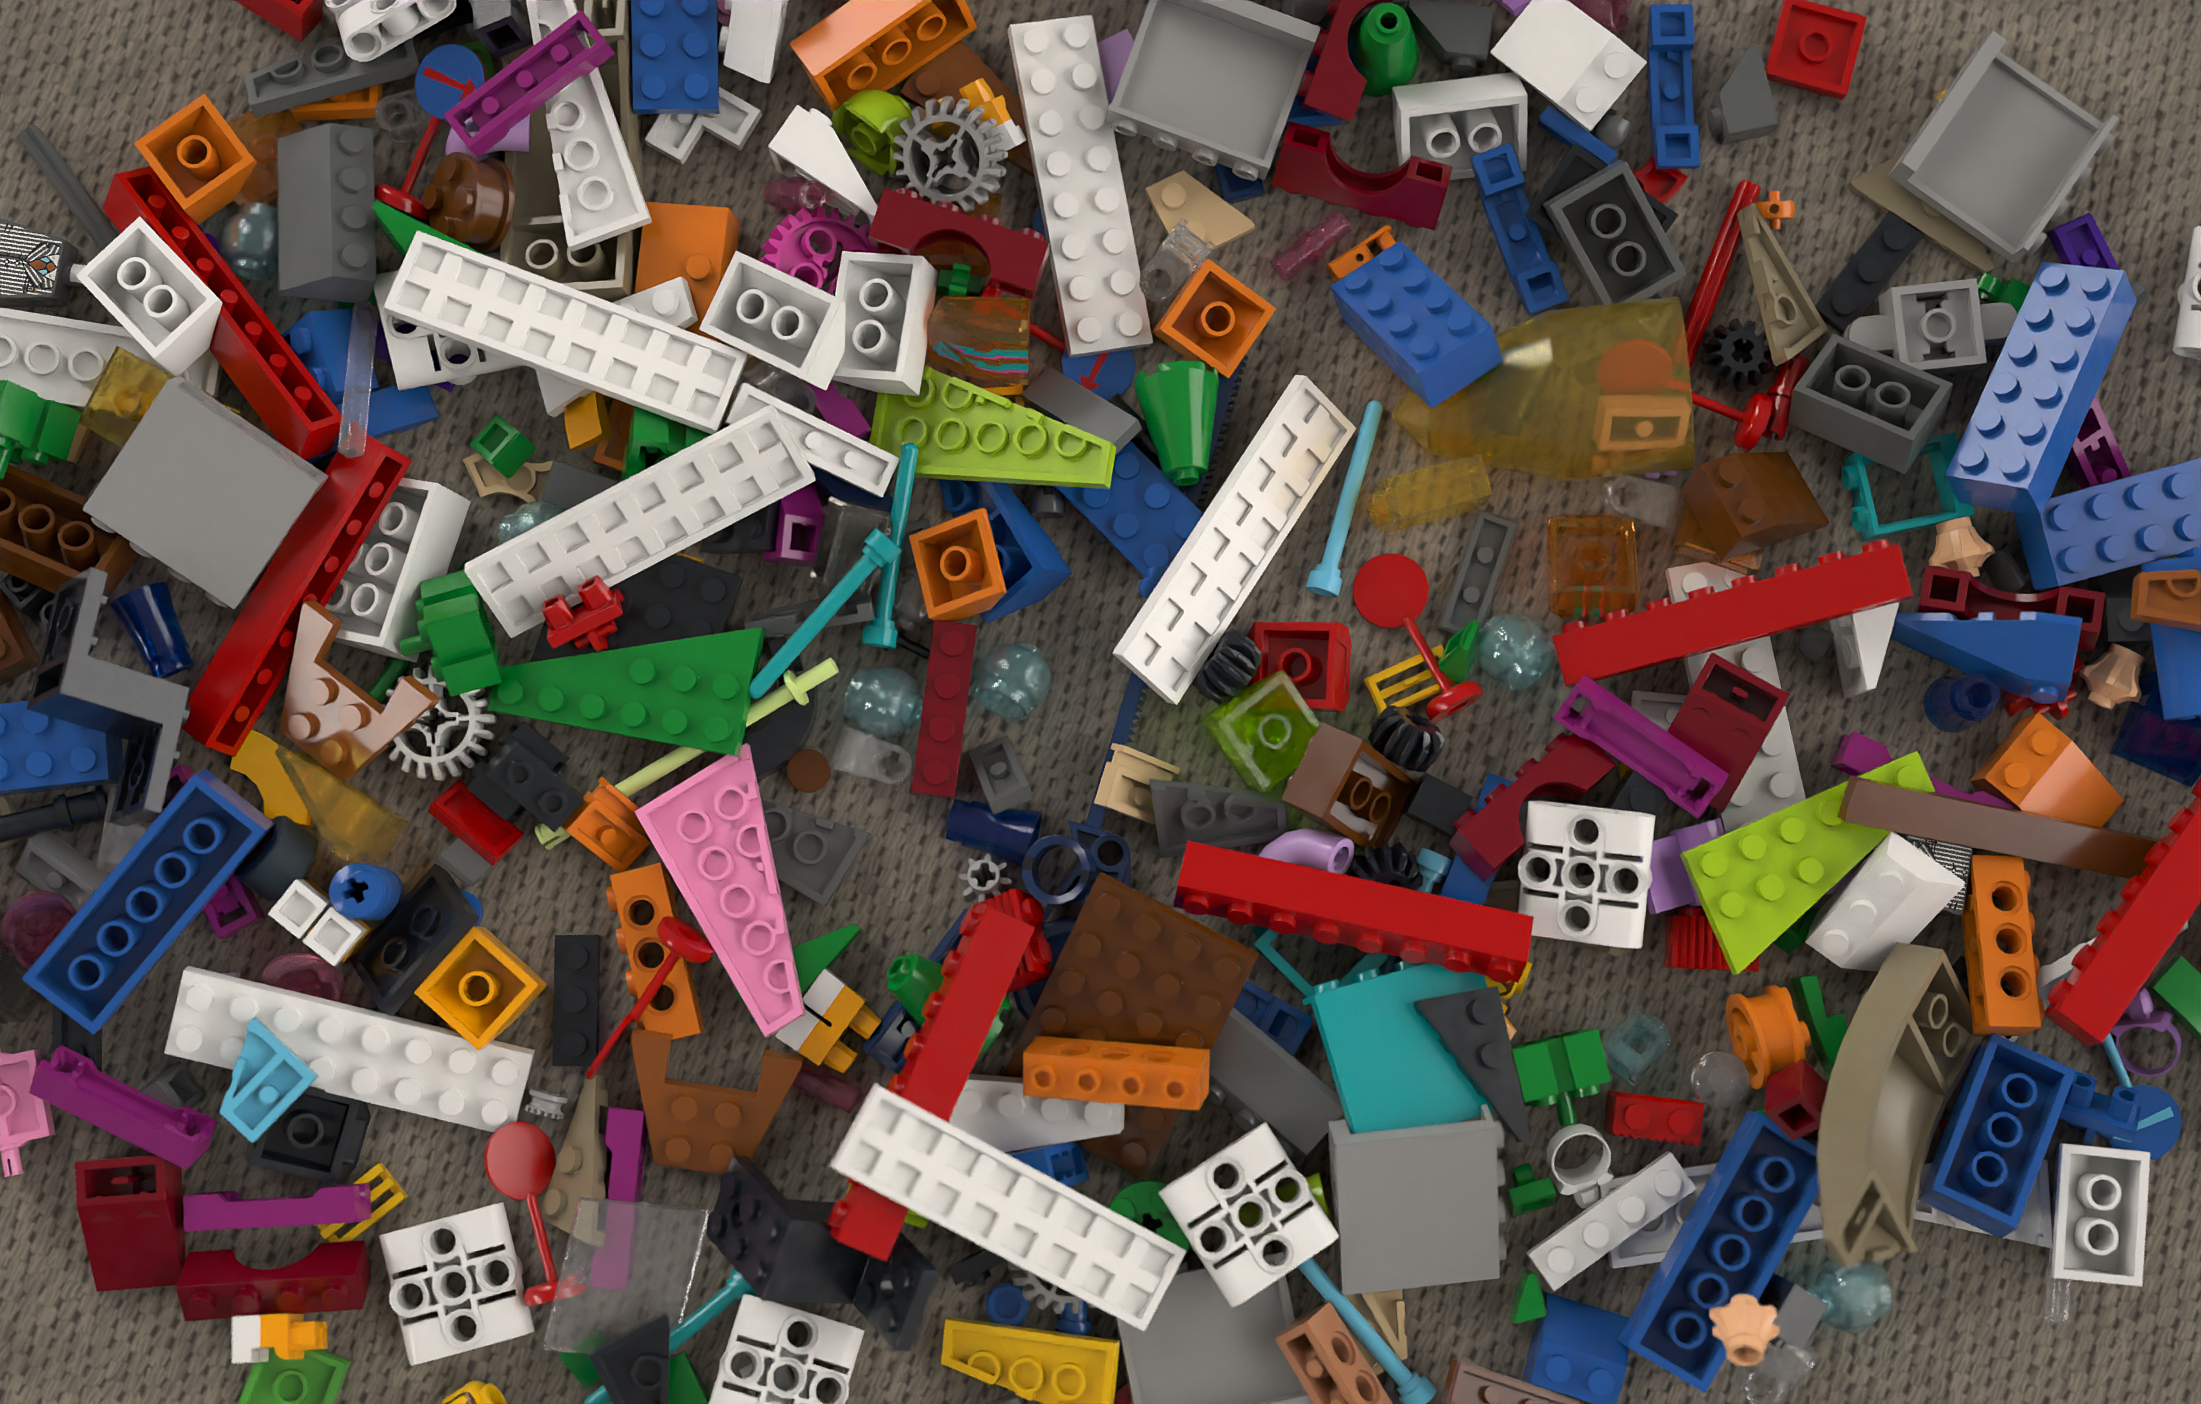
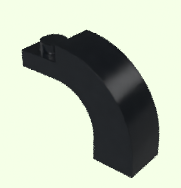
(498, 24)
(787, 729)

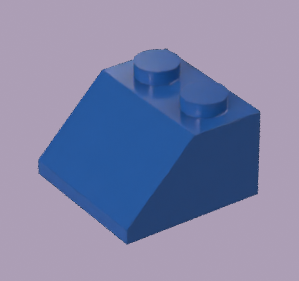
(1578, 1351)

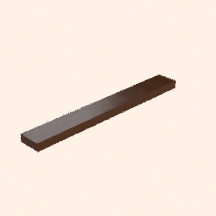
(1994, 828)

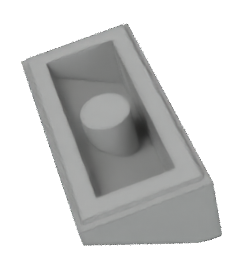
(59, 868)

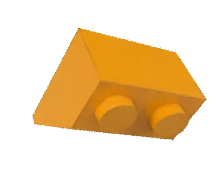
(480, 987)

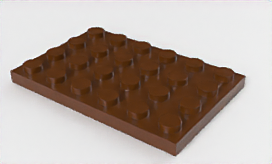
(1137, 978)

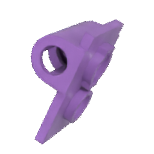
(1670, 880)

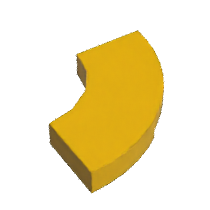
(262, 766)

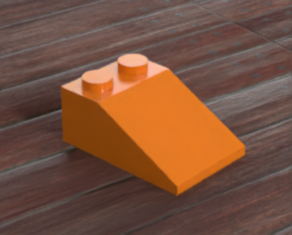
(2047, 775)

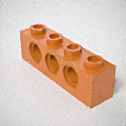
(627, 891)
(1985, 963)
(1116, 1072)

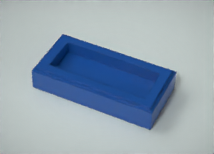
(1570, 132)

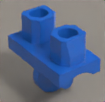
(2100, 1113)

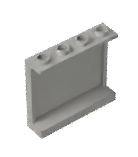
(1213, 80)
(2001, 152)
(203, 492)
(1417, 1205)
(1212, 1352)

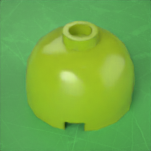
(869, 123)

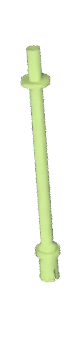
(794, 688)

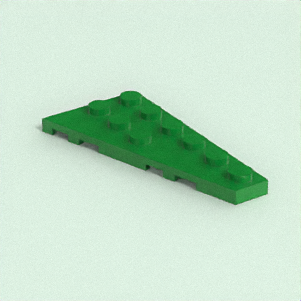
(660, 692)

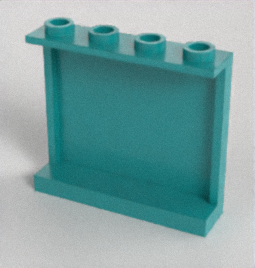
(1388, 1055)

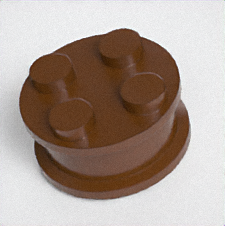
(471, 200)

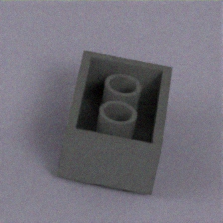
(1615, 236)
(1869, 403)

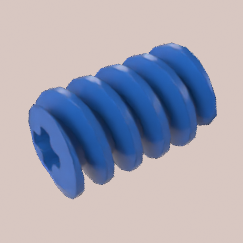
(365, 891)

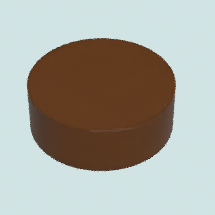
(808, 771)

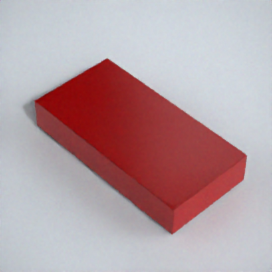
(475, 823)

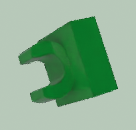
(1529, 1193)

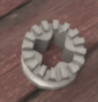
(546, 1103)

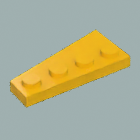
(1033, 1361)

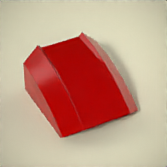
(1311, 655)

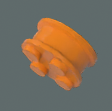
(1766, 1033)

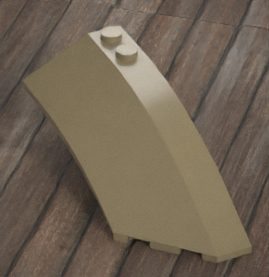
(537, 230)
(1886, 1102)

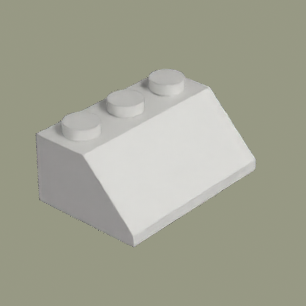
(753, 37)
(1460, 119)
(154, 296)
(778, 320)
(885, 320)
(1882, 904)
(2100, 1214)

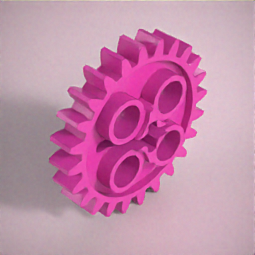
(793, 255)

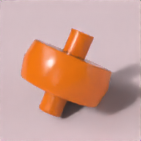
(1776, 209)

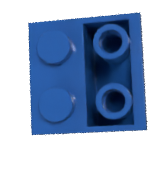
(322, 346)

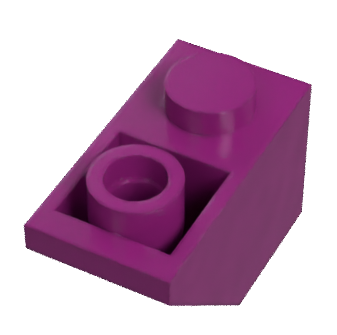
(798, 528)

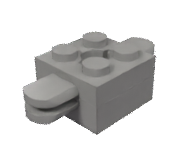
(1935, 326)

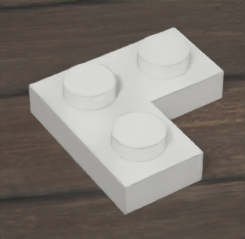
(678, 133)

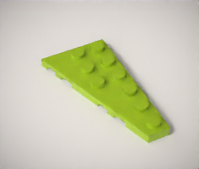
(987, 438)
(1783, 863)

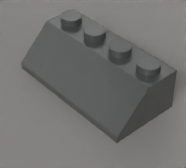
(326, 214)
(1268, 1085)

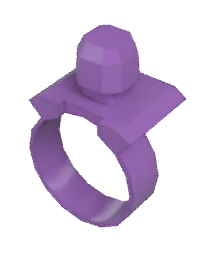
(2137, 1015)

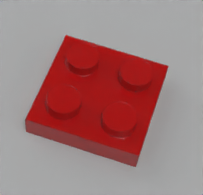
(1815, 47)

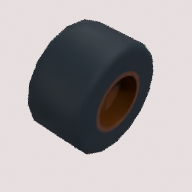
(278, 859)

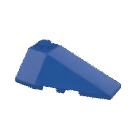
(1024, 550)
(2021, 656)

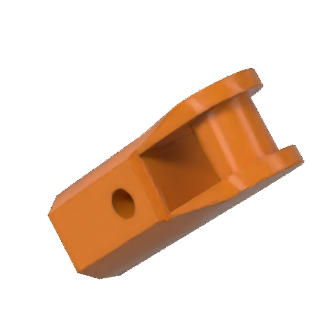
(1359, 254)

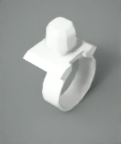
(1582, 1180)

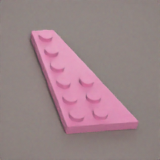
(723, 864)

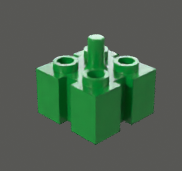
(33, 427)
(655, 439)
(457, 634)
(1560, 1068)

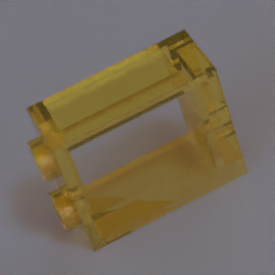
(1430, 494)

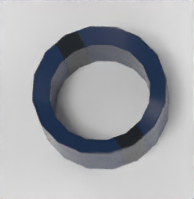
(1033, 858)

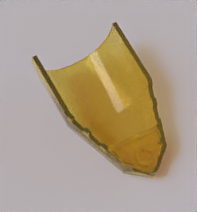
(1573, 398)

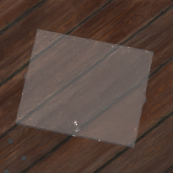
(623, 1270)

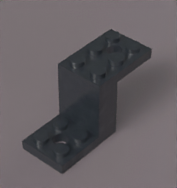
(109, 698)
(791, 1256)

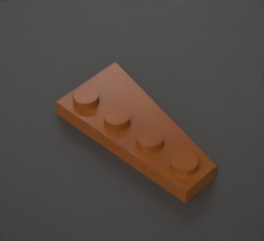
(956, 69)
(2168, 598)

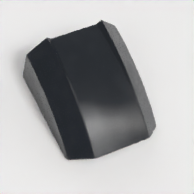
(314, 1137)

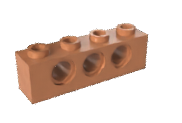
(1329, 1360)

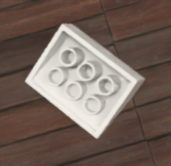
(405, 546)

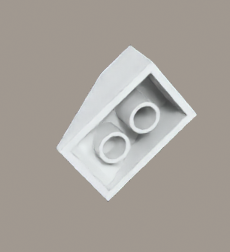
(1568, 59)
(813, 151)
(1861, 647)

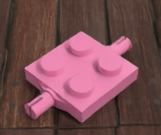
(21, 1113)

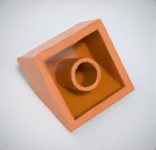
(198, 158)
(1214, 319)
(958, 567)

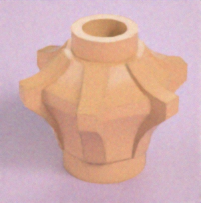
(1959, 547)
(2113, 677)
(1744, 1329)

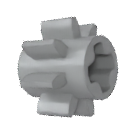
(977, 875)

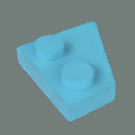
(264, 1082)

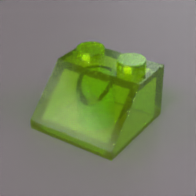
(1263, 731)

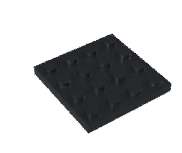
(662, 605)

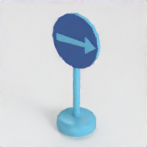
(2159, 1116)

